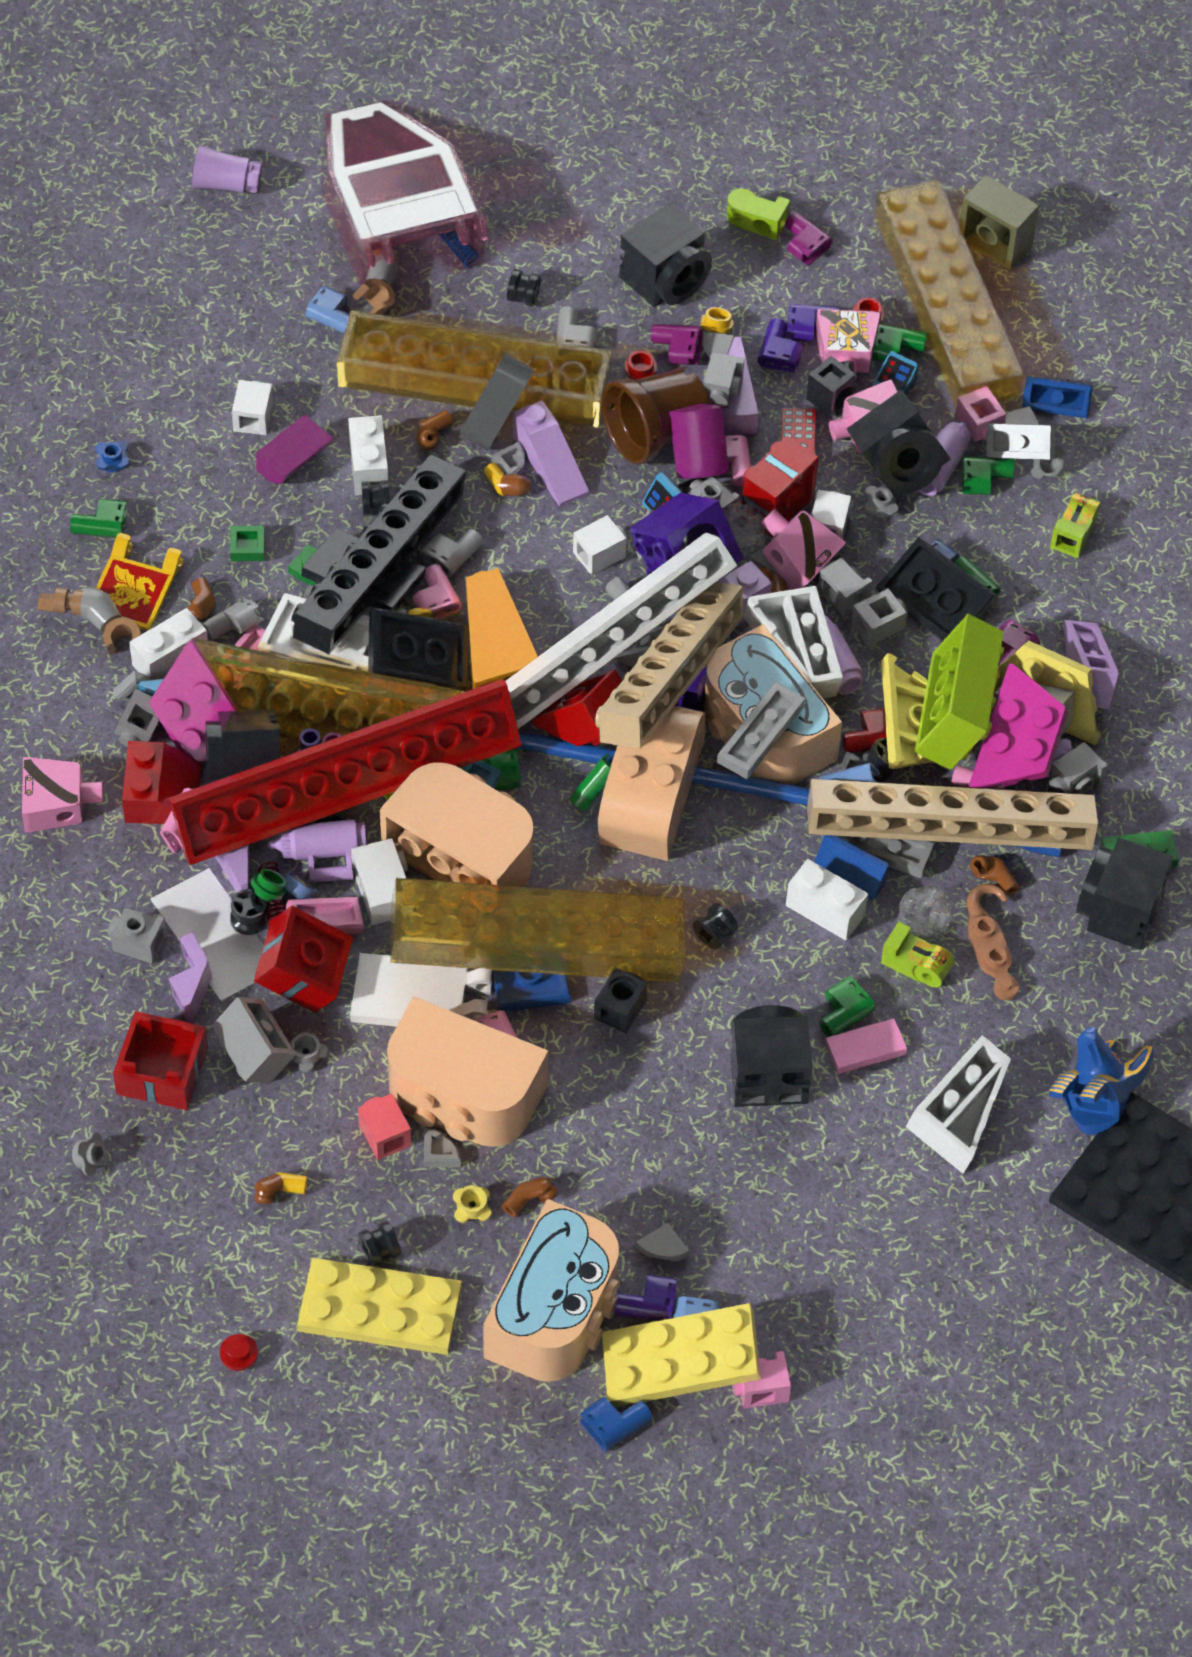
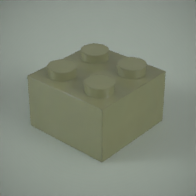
(998, 222)

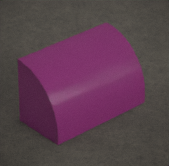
(699, 441)
(291, 450)

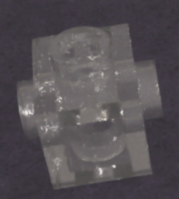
(746, 527)
(914, 913)

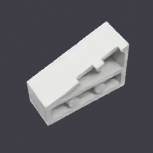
(802, 631)
(960, 1104)

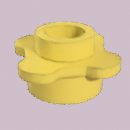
(473, 1194)

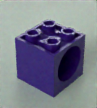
(663, 531)

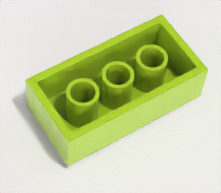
(960, 692)

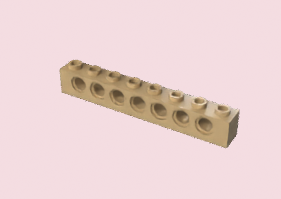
(669, 666)
(952, 814)

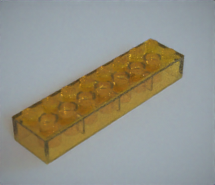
(947, 291)
(457, 363)
(314, 692)
(536, 929)

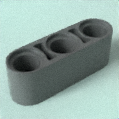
(496, 401)

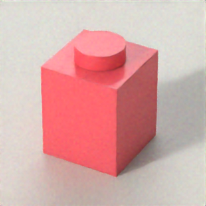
(384, 1126)

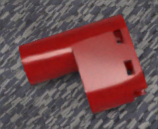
(873, 728)

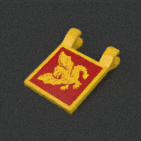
(138, 587)

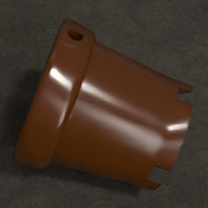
(640, 411)

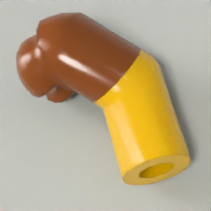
(506, 483)
(278, 1182)

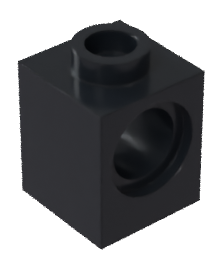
(830, 386)
(616, 1012)

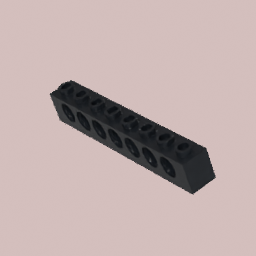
(378, 554)

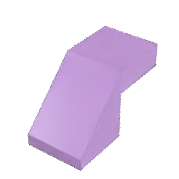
(191, 985)

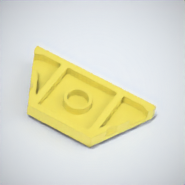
(1061, 672)
(903, 710)

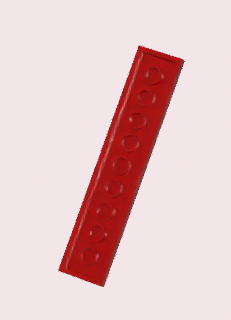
(343, 771)

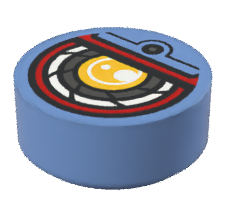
(299, 887)

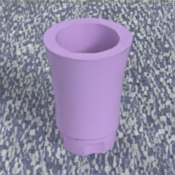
(225, 171)

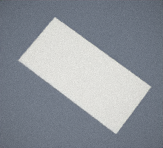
(204, 908)

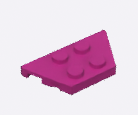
(188, 699)
(1022, 733)

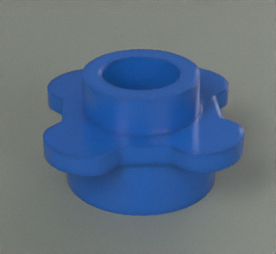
(109, 462)

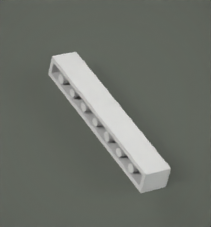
(618, 626)

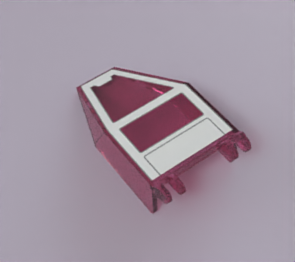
(394, 184)

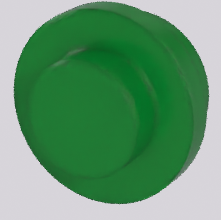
(269, 885)

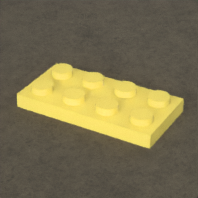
(379, 1306)
(681, 1355)

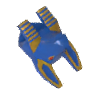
(1100, 1082)

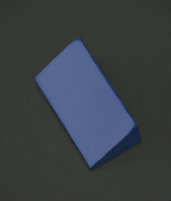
(1057, 397)
(853, 865)

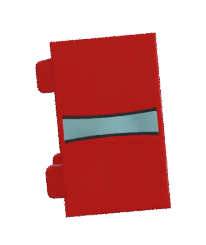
(781, 480)
(303, 959)
(160, 1060)

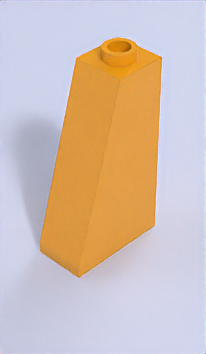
(496, 631)

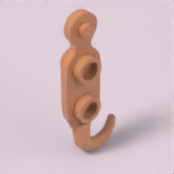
(990, 943)

